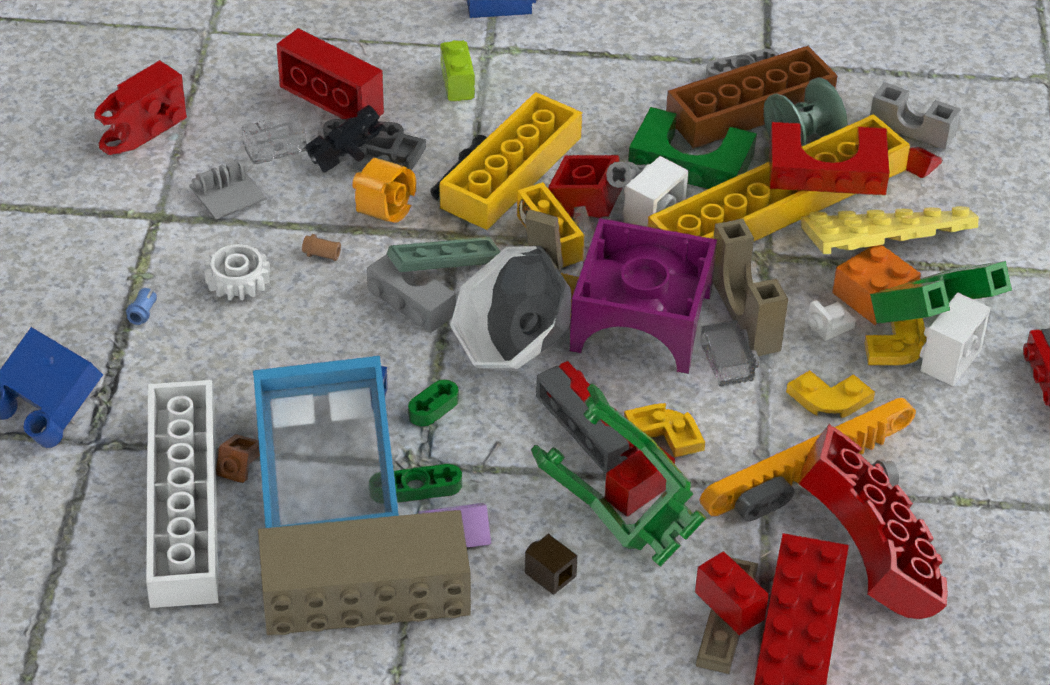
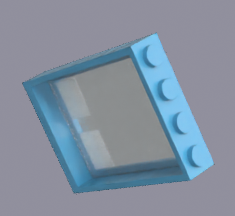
(324, 443)

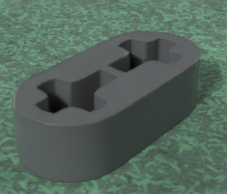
(764, 498)

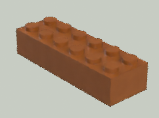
(738, 96)

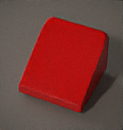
(922, 161)

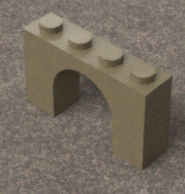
(756, 306)

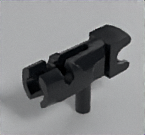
(345, 139)

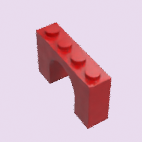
(795, 170)

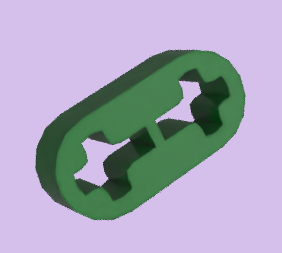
(435, 404)

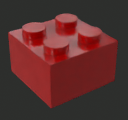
(584, 182)

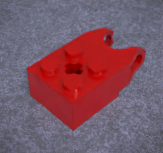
(142, 108)

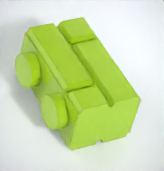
(457, 70)

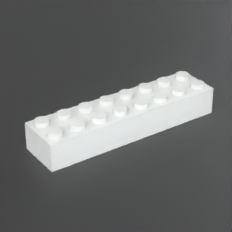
(181, 495)

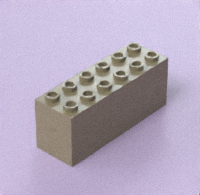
(364, 572)

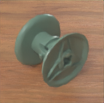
(821, 110)

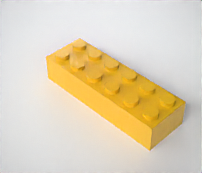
(510, 160)

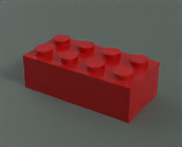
(328, 76)

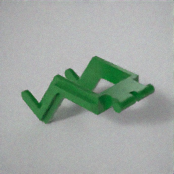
(665, 517)

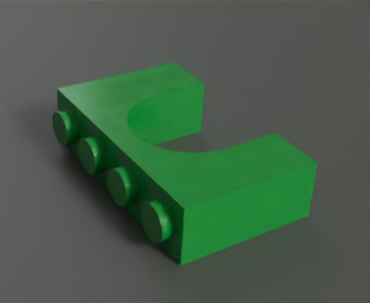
(705, 170)
(933, 293)

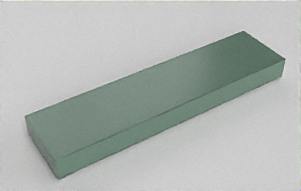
(442, 254)

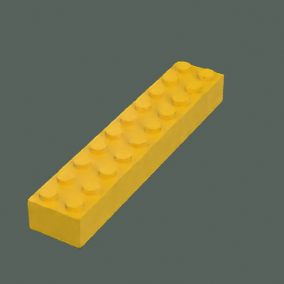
(769, 209)

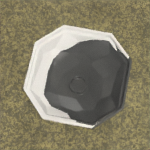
(512, 309)

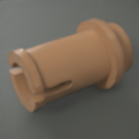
(321, 247)

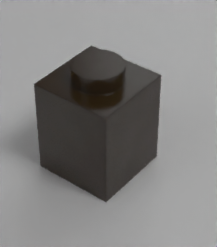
(550, 563)

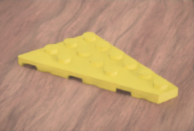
(870, 229)

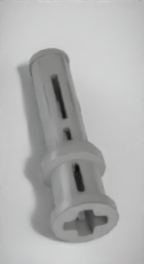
(623, 170)

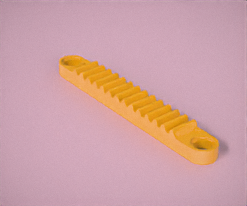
(863, 430)

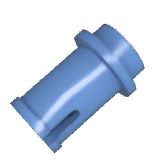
(139, 310)

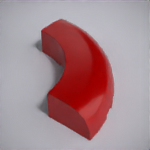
(878, 517)

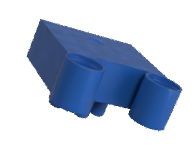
(48, 379)

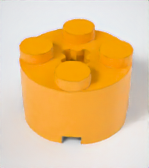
(384, 190)

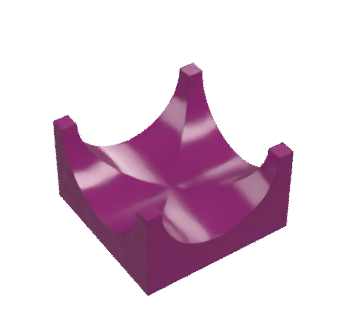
(644, 283)

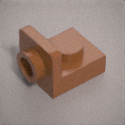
(236, 456)

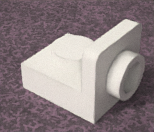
(830, 320)

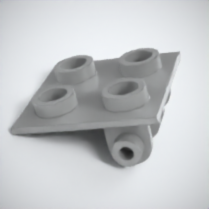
(226, 189)

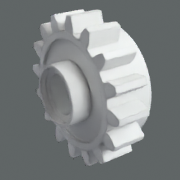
(237, 271)

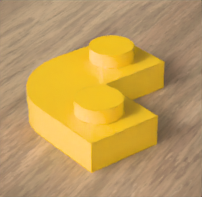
(899, 348)
(818, 396)
(678, 428)

